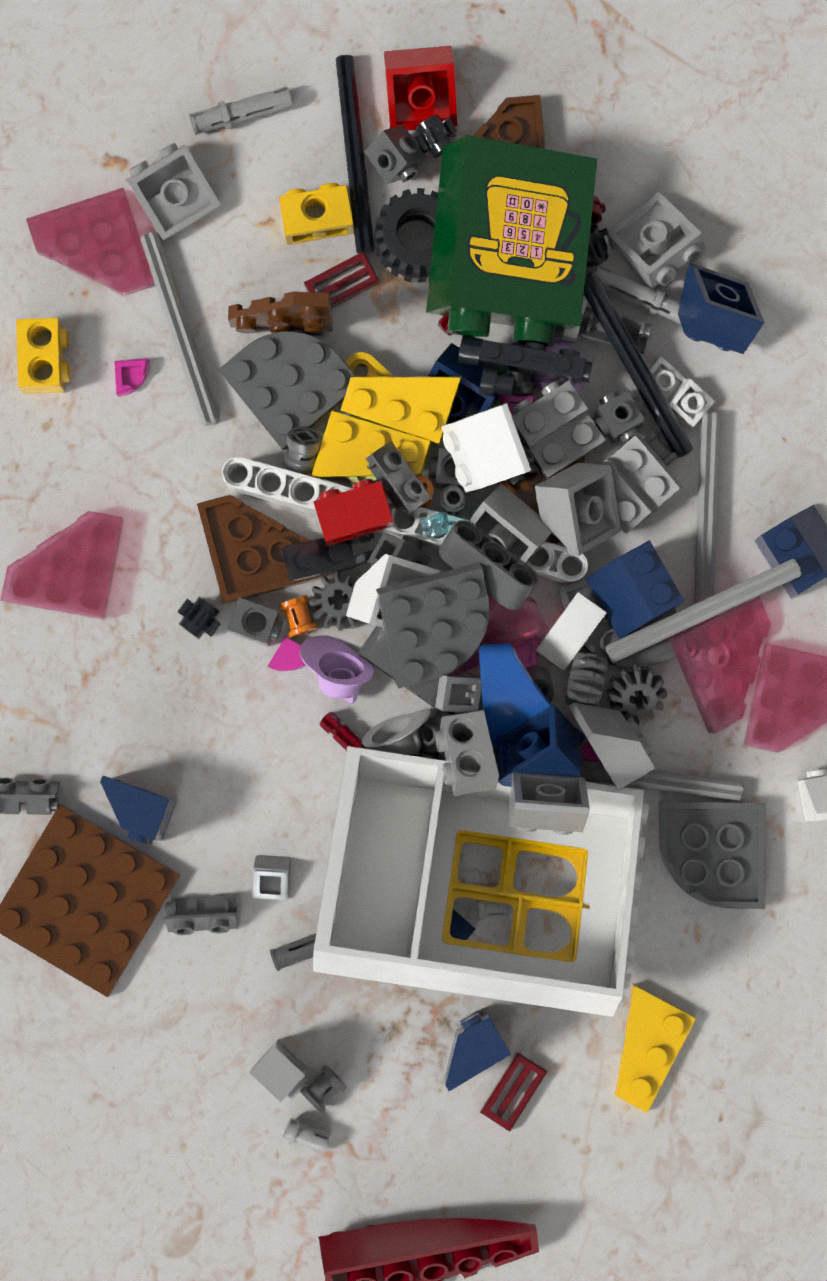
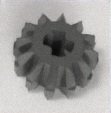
(328, 595)
(586, 679)
(633, 681)

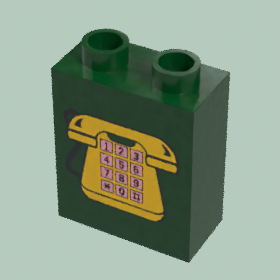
(511, 239)

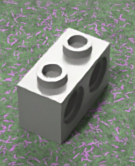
(474, 752)
(280, 1072)

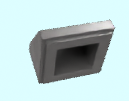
(271, 877)

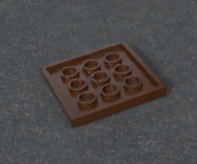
(84, 900)

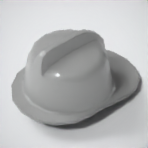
(398, 734)

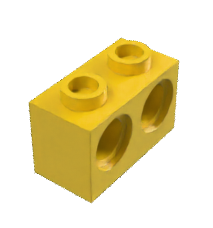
(33, 357)

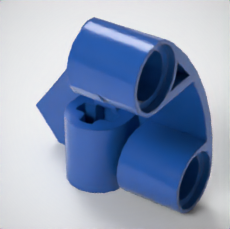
(508, 691)

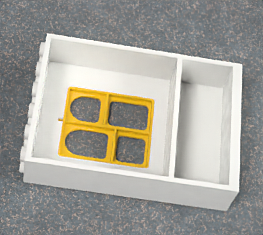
(397, 884)

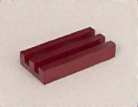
(340, 268)
(529, 1065)

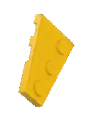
(404, 403)
(352, 440)
(650, 1047)

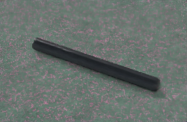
(354, 154)
(636, 366)

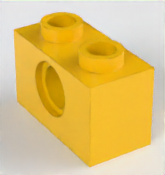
(303, 228)

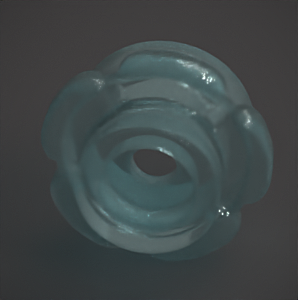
(435, 524)

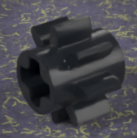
(435, 135)
(598, 246)
(199, 617)

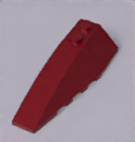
(424, 1249)

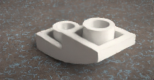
(682, 394)
(570, 631)

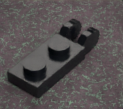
(316, 559)

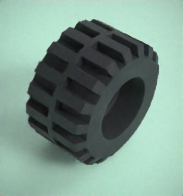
(388, 246)

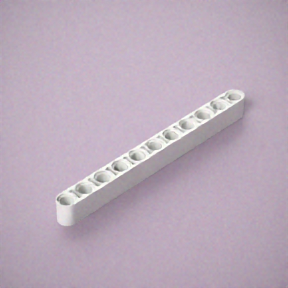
(292, 481)

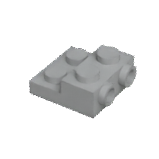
(172, 190)
(657, 241)
(556, 428)
(640, 482)

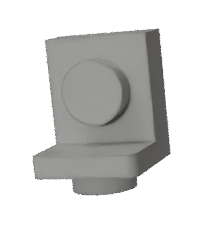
(459, 693)

